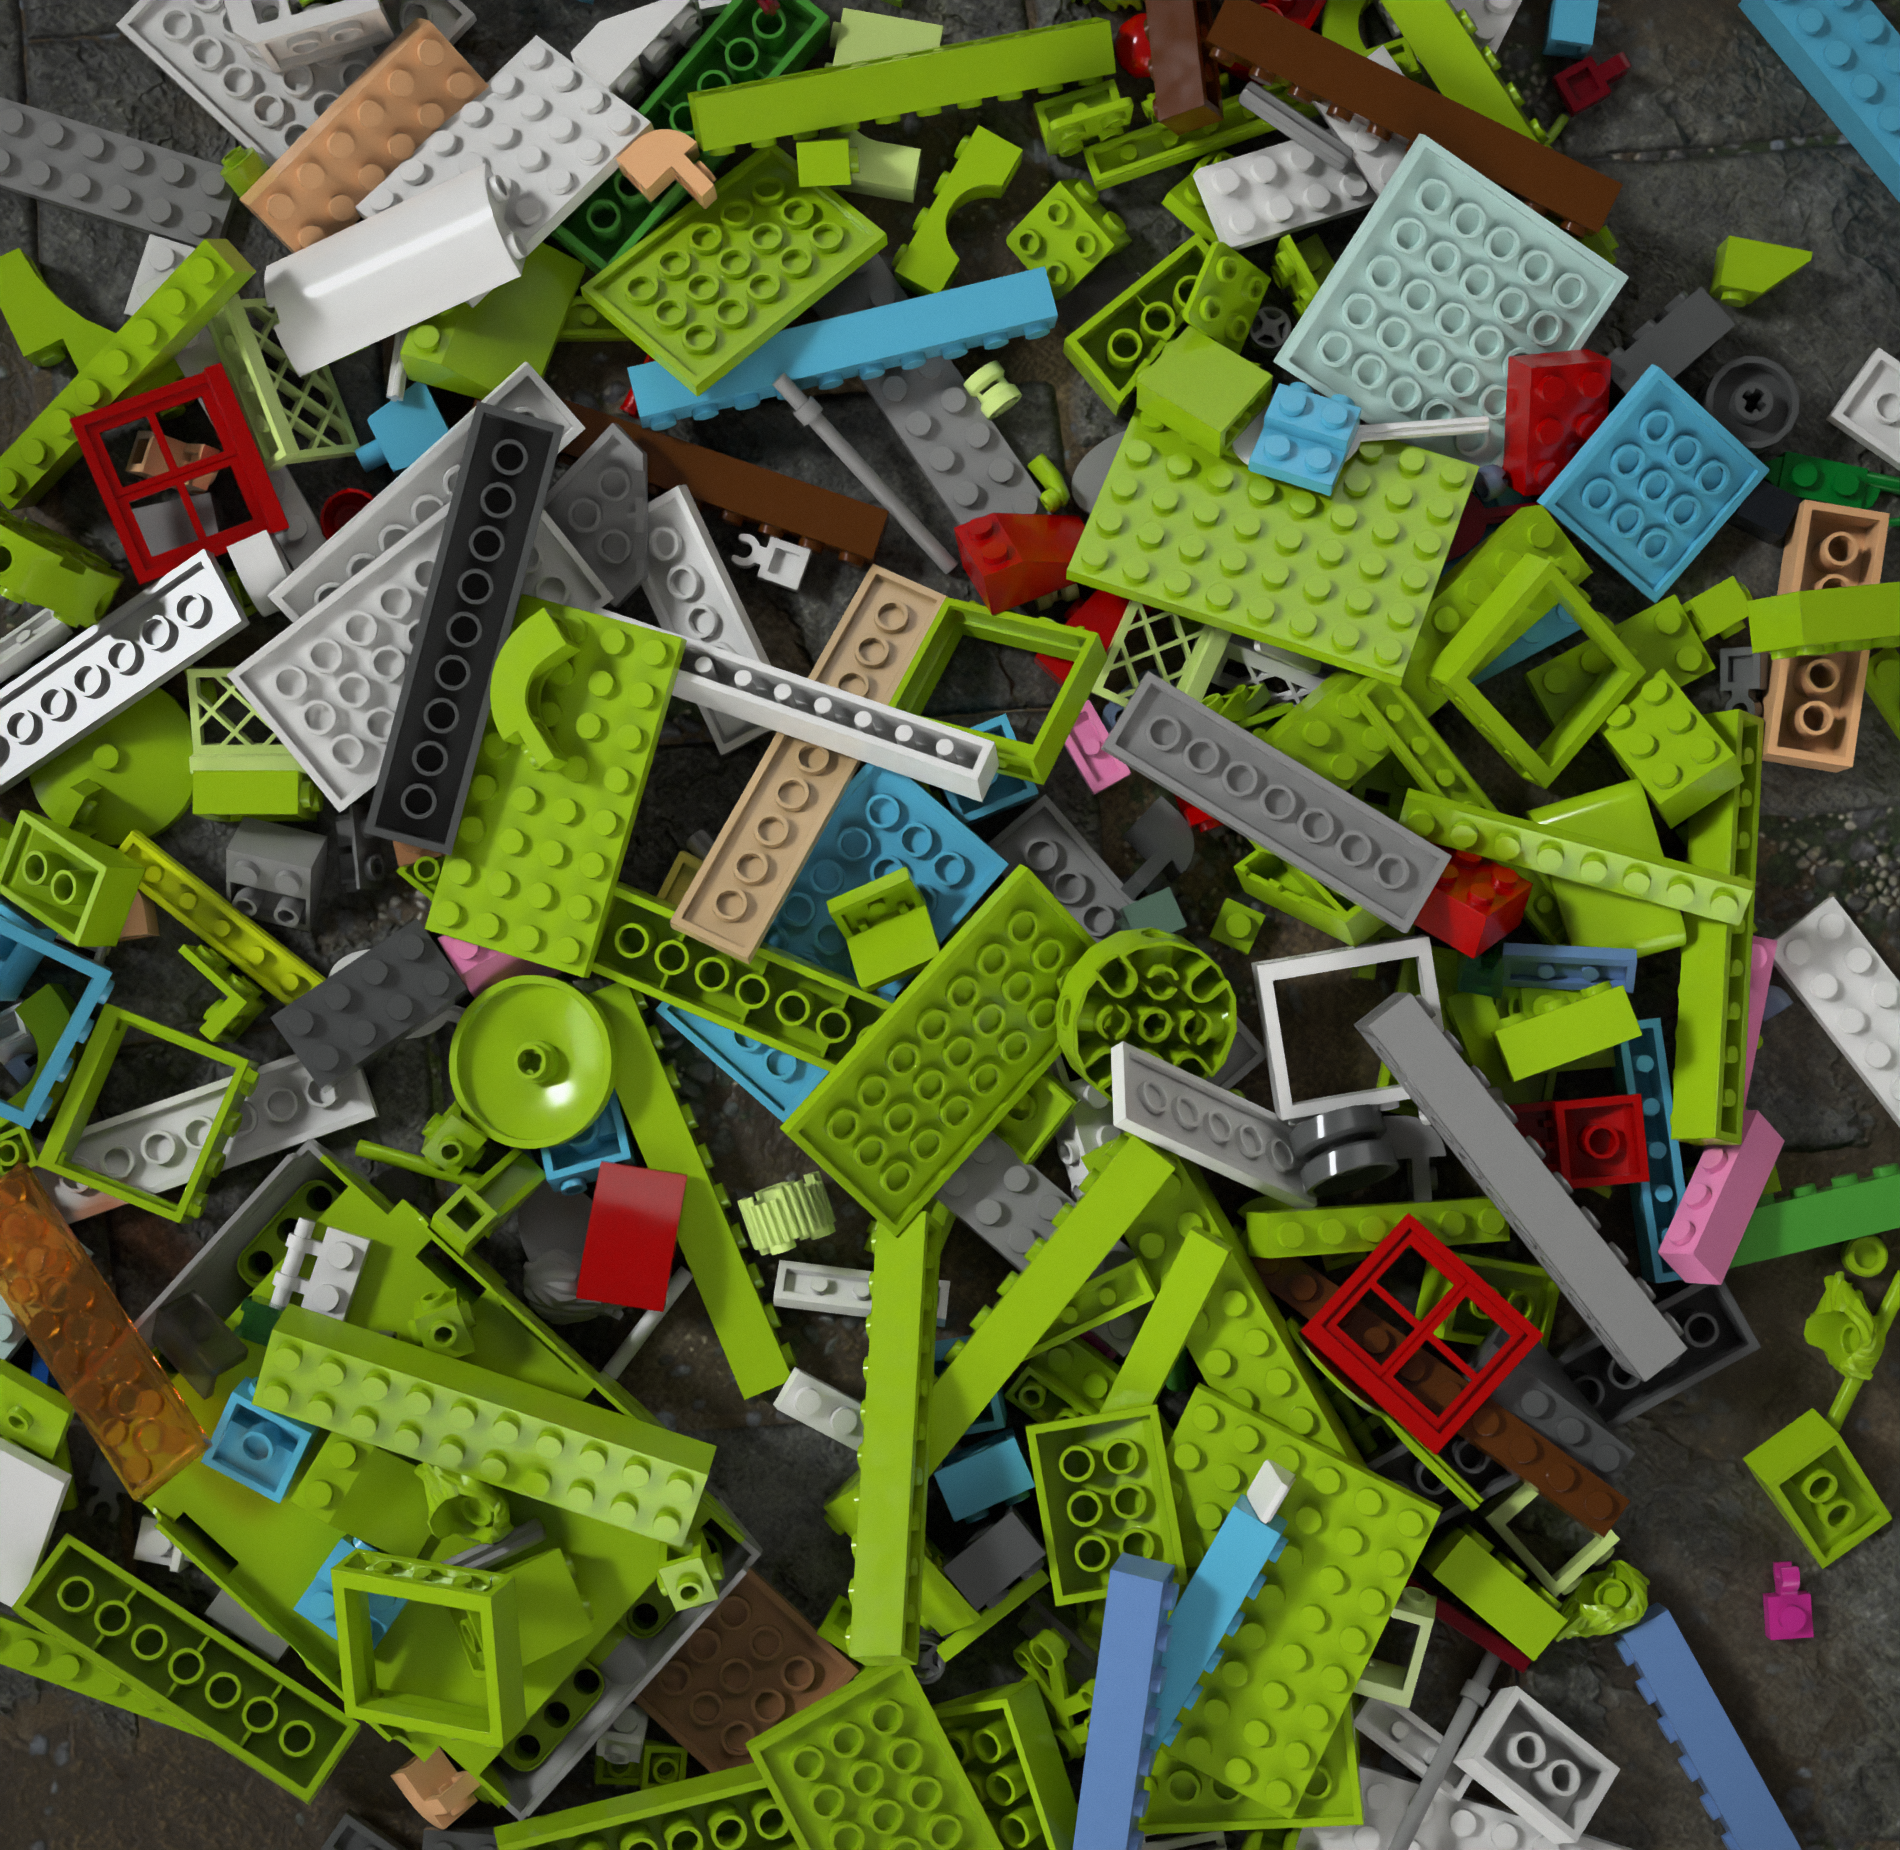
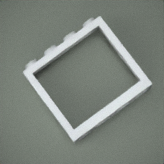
(1323, 961)

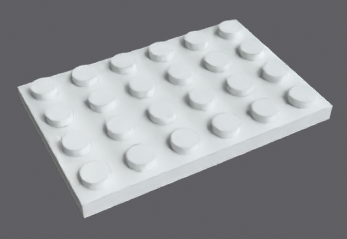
(537, 128)

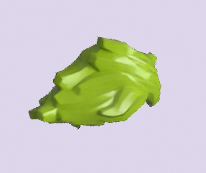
(1846, 1329)
(464, 1506)
(1605, 1602)

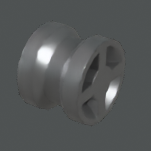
(1275, 325)

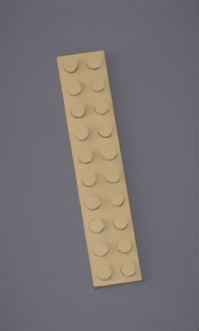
(801, 782)

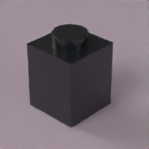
(1765, 512)

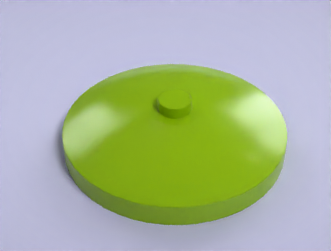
(137, 762)
(533, 1061)

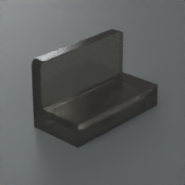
(1093, 294)
(196, 1342)
(1084, 1642)

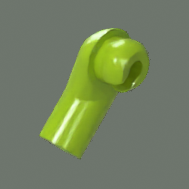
(1052, 480)

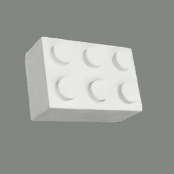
(1536, 1765)

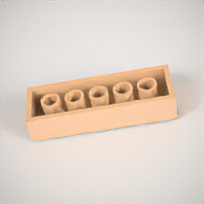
(363, 137)
(1818, 699)

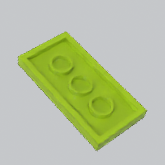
(1658, 634)

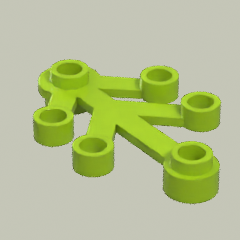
(1050, 1650)

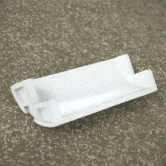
(394, 269)

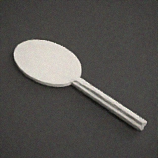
(1246, 442)

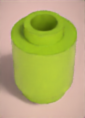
(242, 169)

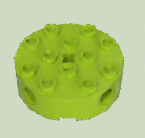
(54, 572)
(1150, 994)

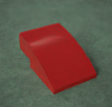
(1589, 1138)
(632, 1236)

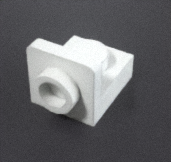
(156, 1548)
(624, 1737)

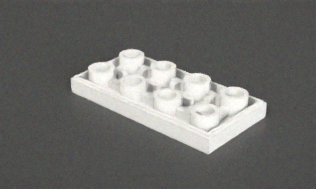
(28, 1512)

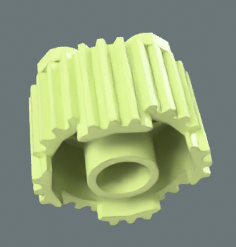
(788, 1213)

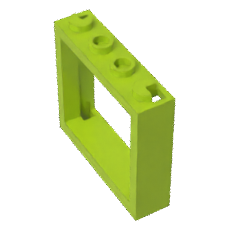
(1489, 624)
(1019, 631)
(86, 1088)
(443, 1585)

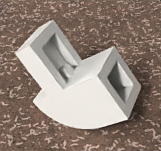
(260, 568)

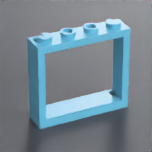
(76, 1029)

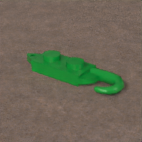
(1830, 481)

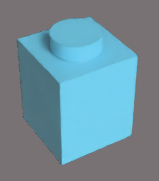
(1570, 28)

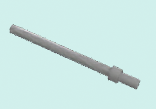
(809, 413)
(1474, 1695)

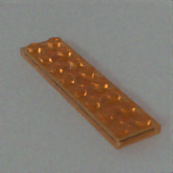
(91, 1342)

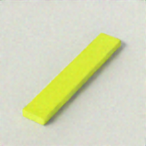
(219, 922)

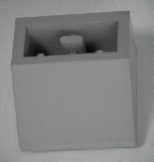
(275, 873)

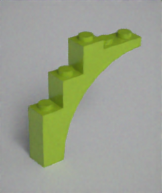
(51, 329)

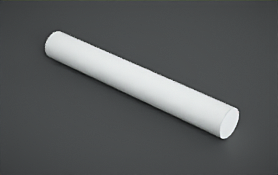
(646, 1325)

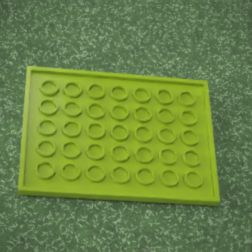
(1275, 560)
(1318, 1611)

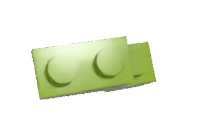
(487, 1202)

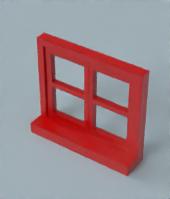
(238, 453)
(1378, 1379)

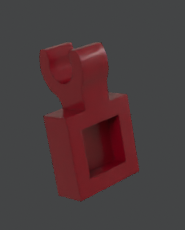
(1587, 83)

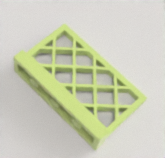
(256, 388)
(1196, 671)
(229, 755)

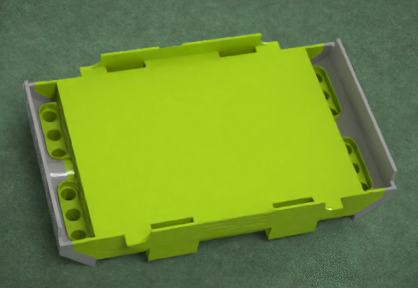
(272, 1551)

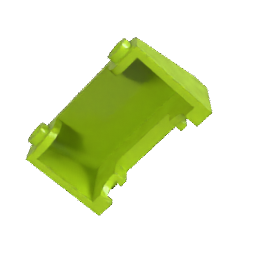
(1598, 915)

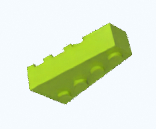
(1136, 325)

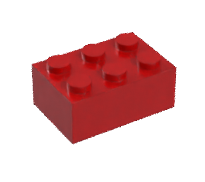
(1551, 413)
(1474, 902)

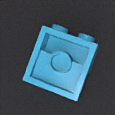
(1305, 437)
(578, 1161)
(258, 1444)
(318, 1600)

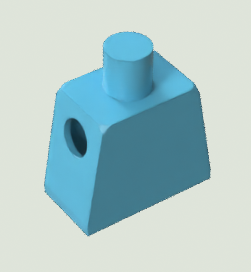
(403, 430)

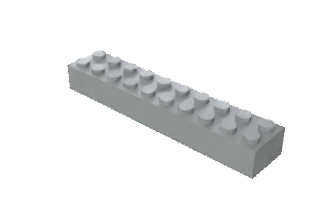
(1521, 1185)

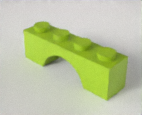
(982, 171)

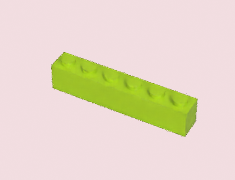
(1366, 1225)

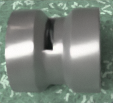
(928, 1668)

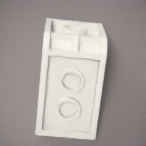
(285, 39)

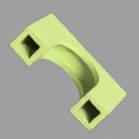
(885, 168)

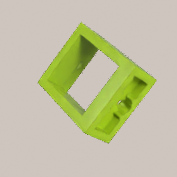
(256, 795)

